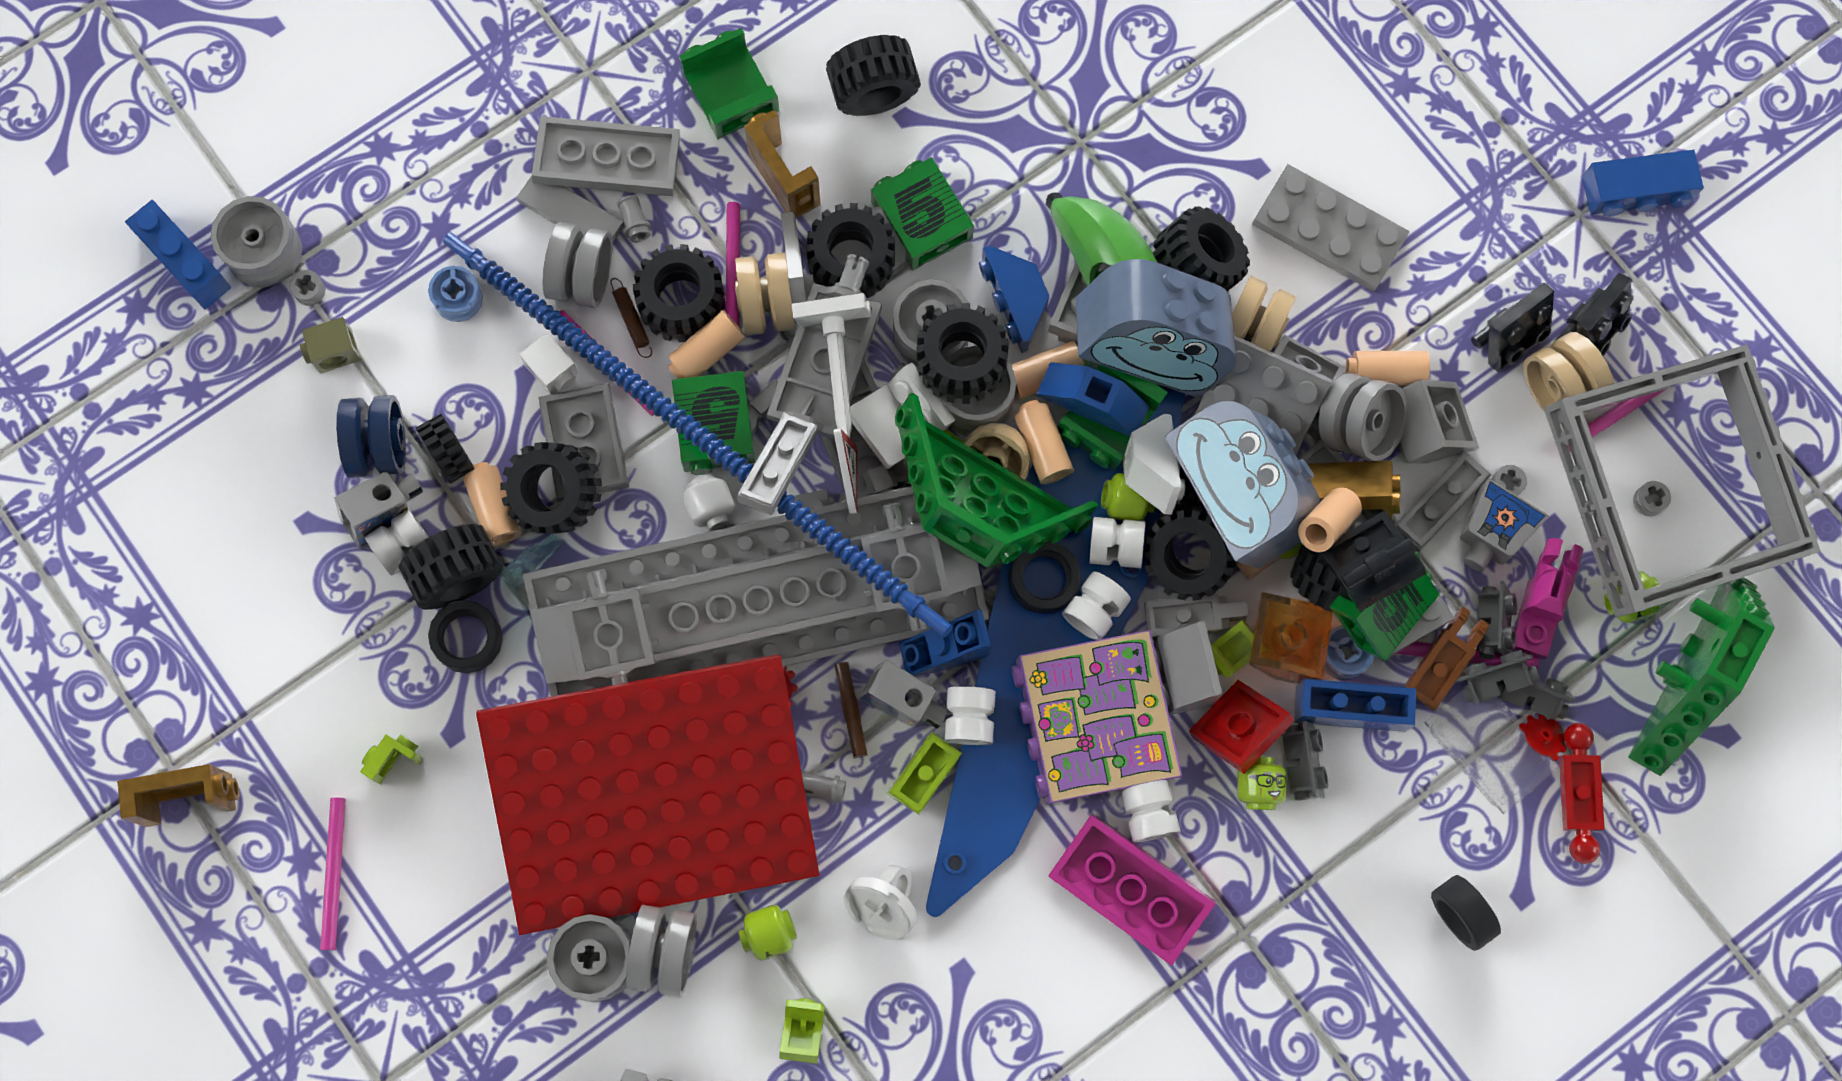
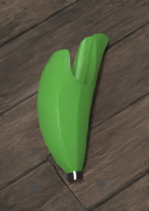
(1096, 234)

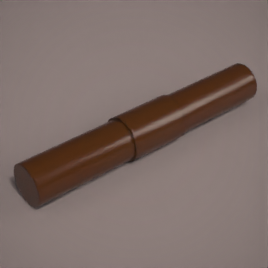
(850, 710)

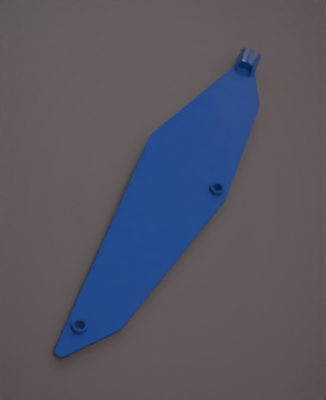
(996, 782)

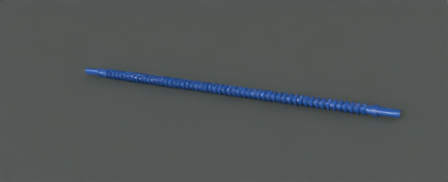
(692, 430)

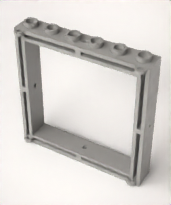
(1764, 452)

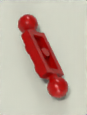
(1581, 793)

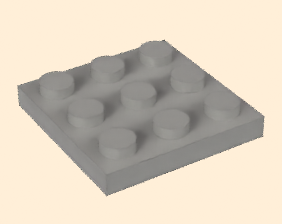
(1271, 387)

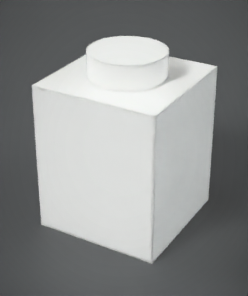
(549, 364)

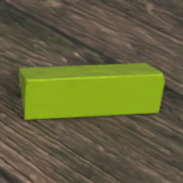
(924, 773)

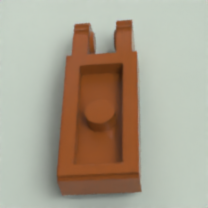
(1445, 660)

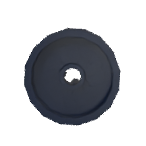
(371, 436)

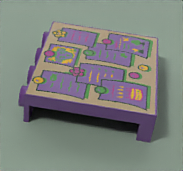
(1096, 717)

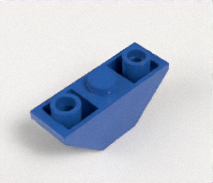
(1017, 293)
(1093, 396)
(933, 653)

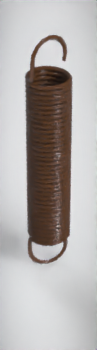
(631, 317)

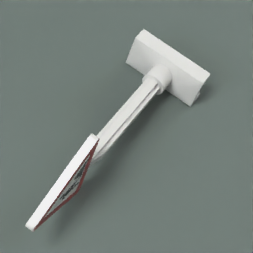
(832, 314)

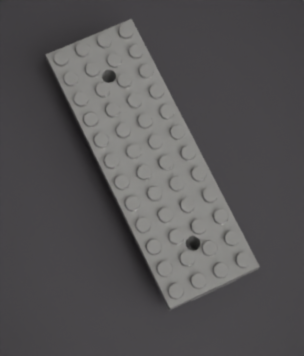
(743, 596)

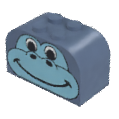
(1157, 326)
(1246, 479)

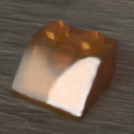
(1290, 639)

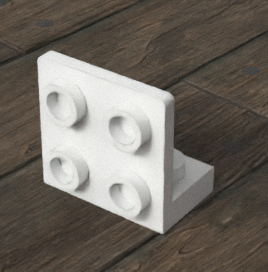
(876, 413)

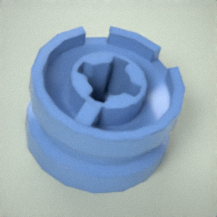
(467, 301)
(1336, 664)

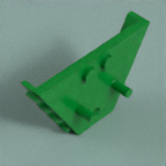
(976, 500)
(1708, 675)

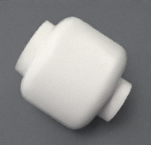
(709, 502)

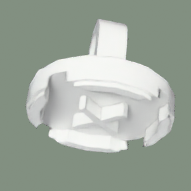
(883, 903)

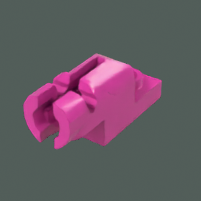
(1546, 599)

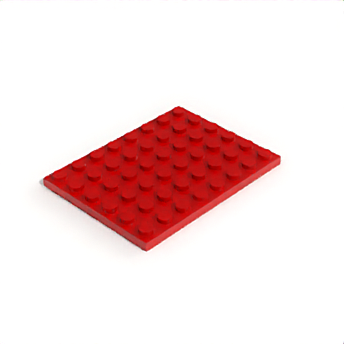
(648, 793)

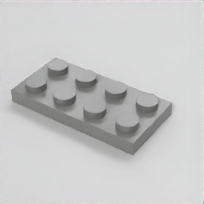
(606, 156)
(1330, 227)

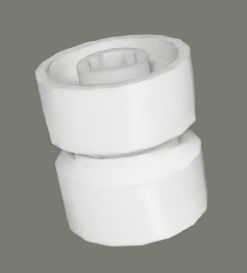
(396, 541)
(1117, 542)
(1099, 602)
(969, 719)
(1150, 811)

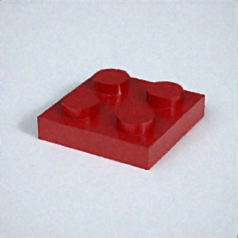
(1241, 726)

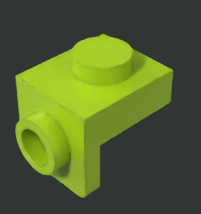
(1233, 649)
(381, 758)
(802, 1030)

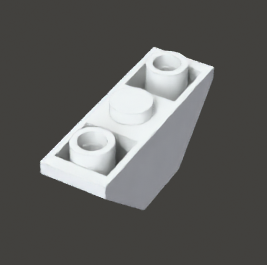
(1152, 465)

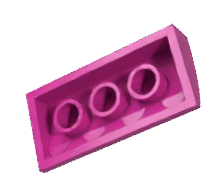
(1132, 889)

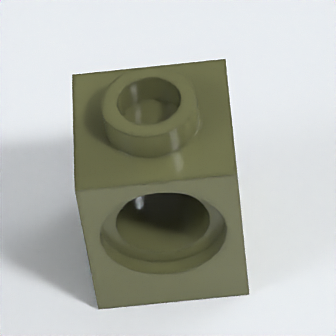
(329, 345)

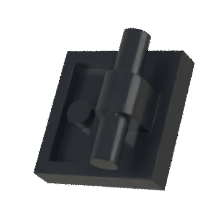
(1603, 314)
(1517, 328)
(1373, 561)

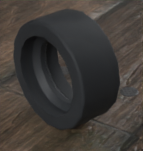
(1052, 604)
(445, 617)
(1466, 912)

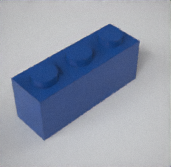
(1642, 183)
(178, 254)
(1355, 705)

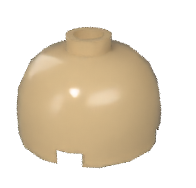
(1001, 445)

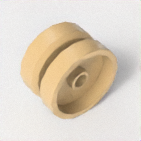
(764, 294)
(1258, 322)
(1566, 369)

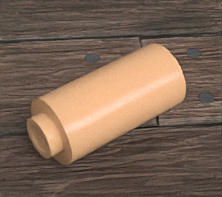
(706, 347)
(1390, 366)
(1031, 371)
(1043, 442)
(485, 495)
(1329, 519)

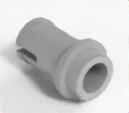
(636, 226)
(824, 787)

